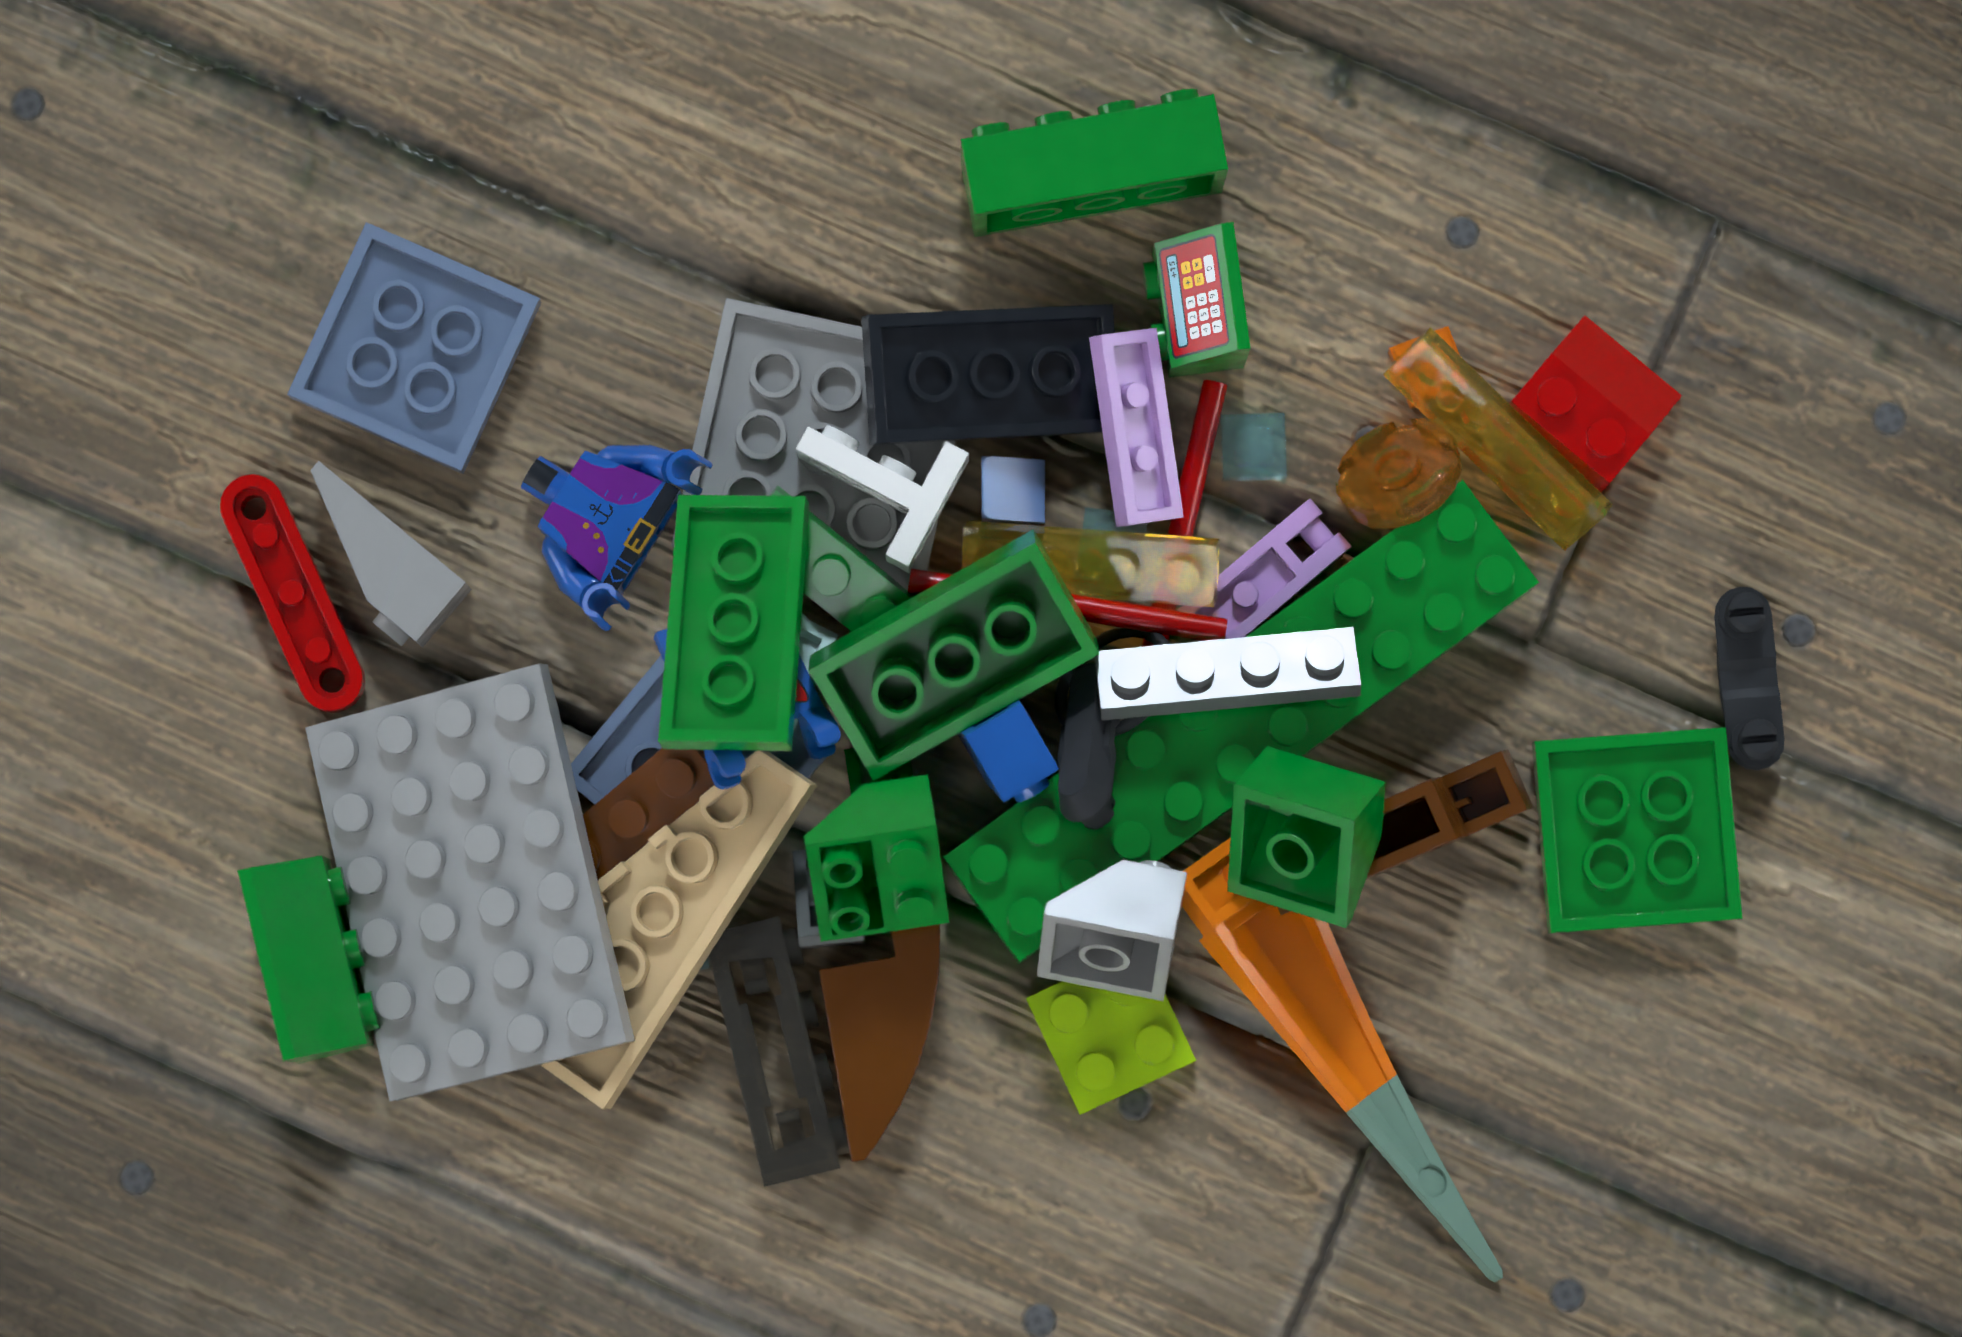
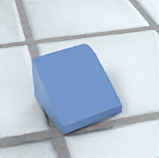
(1012, 490)

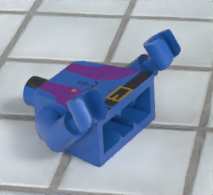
(607, 517)

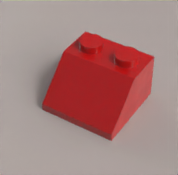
(1595, 402)

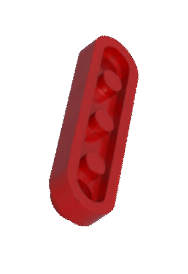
(292, 593)

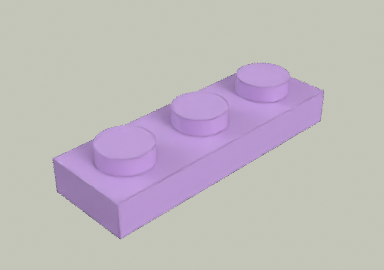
(1136, 427)

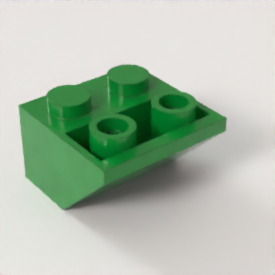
(878, 862)

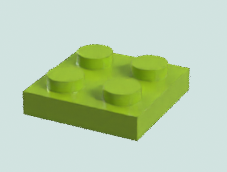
(1108, 1040)

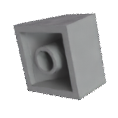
(1115, 930)

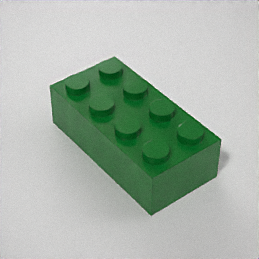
(1093, 162)
(953, 655)

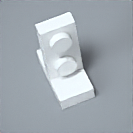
(890, 483)

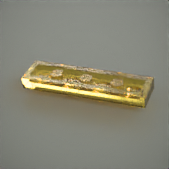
(1498, 439)
(1114, 562)

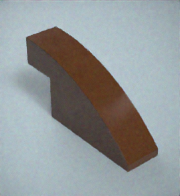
(1448, 810)
(879, 1030)

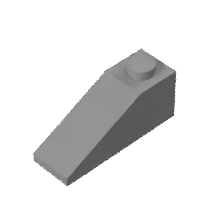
(393, 569)

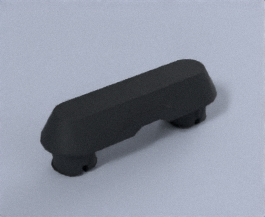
(1748, 678)
(1086, 754)

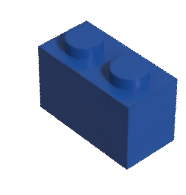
(1010, 753)

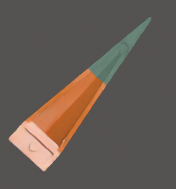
(1307, 995)

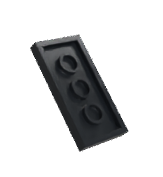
(982, 373)

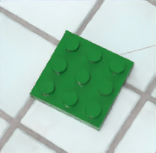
(1637, 830)

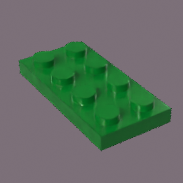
(734, 623)

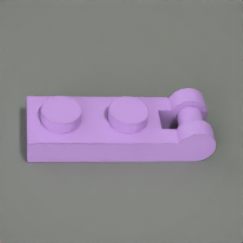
(1272, 573)

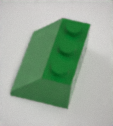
(308, 958)

